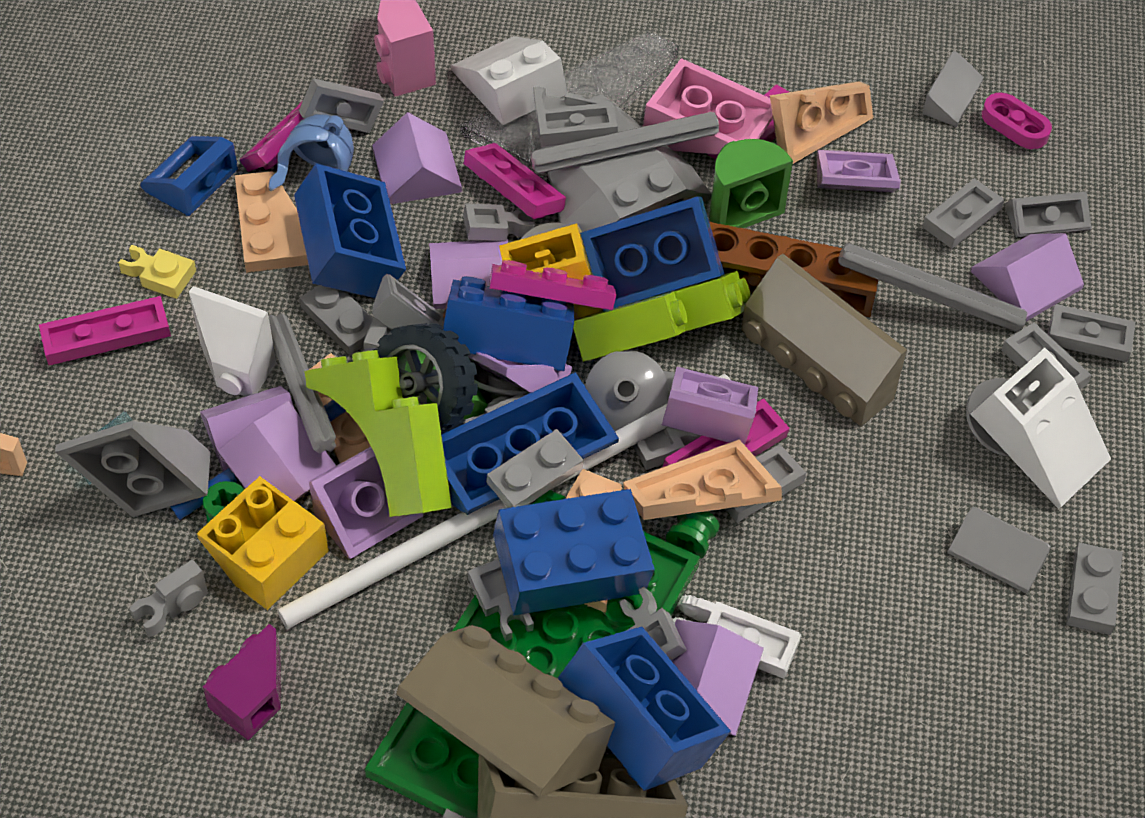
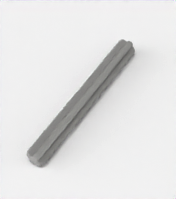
(624, 142)
(932, 287)
(307, 400)

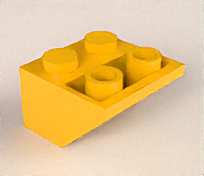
(554, 249)
(264, 542)

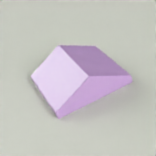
(857, 171)
(458, 260)
(521, 375)
(276, 451)

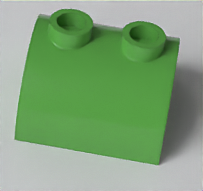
(749, 183)

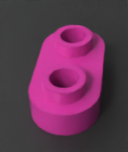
(1016, 120)

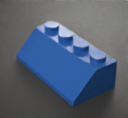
(503, 433)

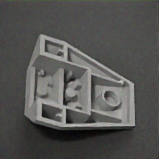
(624, 184)

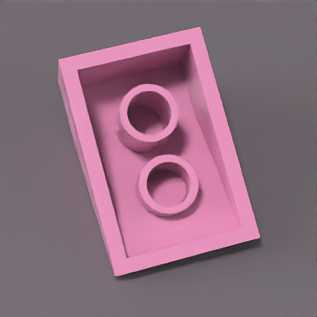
(404, 47)
(695, 91)

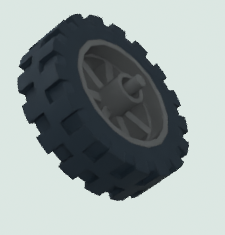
(452, 371)

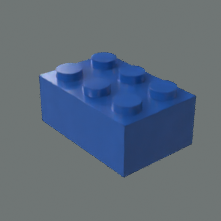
(348, 231)
(654, 251)
(509, 324)
(572, 551)
(658, 715)

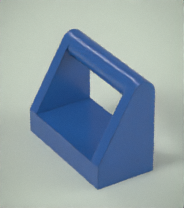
(198, 181)

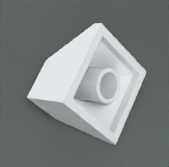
(233, 341)

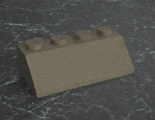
(824, 341)
(508, 710)
(599, 795)

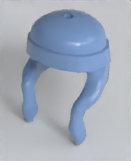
(316, 140)

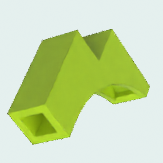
(661, 316)
(399, 429)

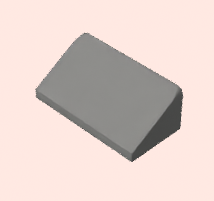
(952, 90)
(1049, 214)
(400, 307)
(999, 549)

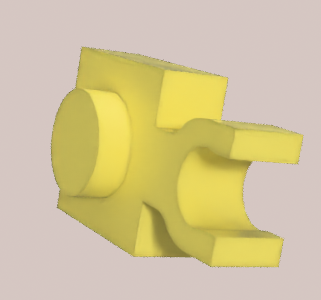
(163, 273)

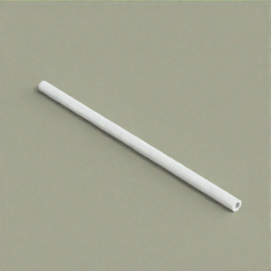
(443, 534)

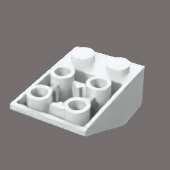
(1045, 427)

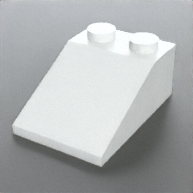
(507, 73)

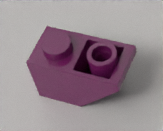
(249, 685)

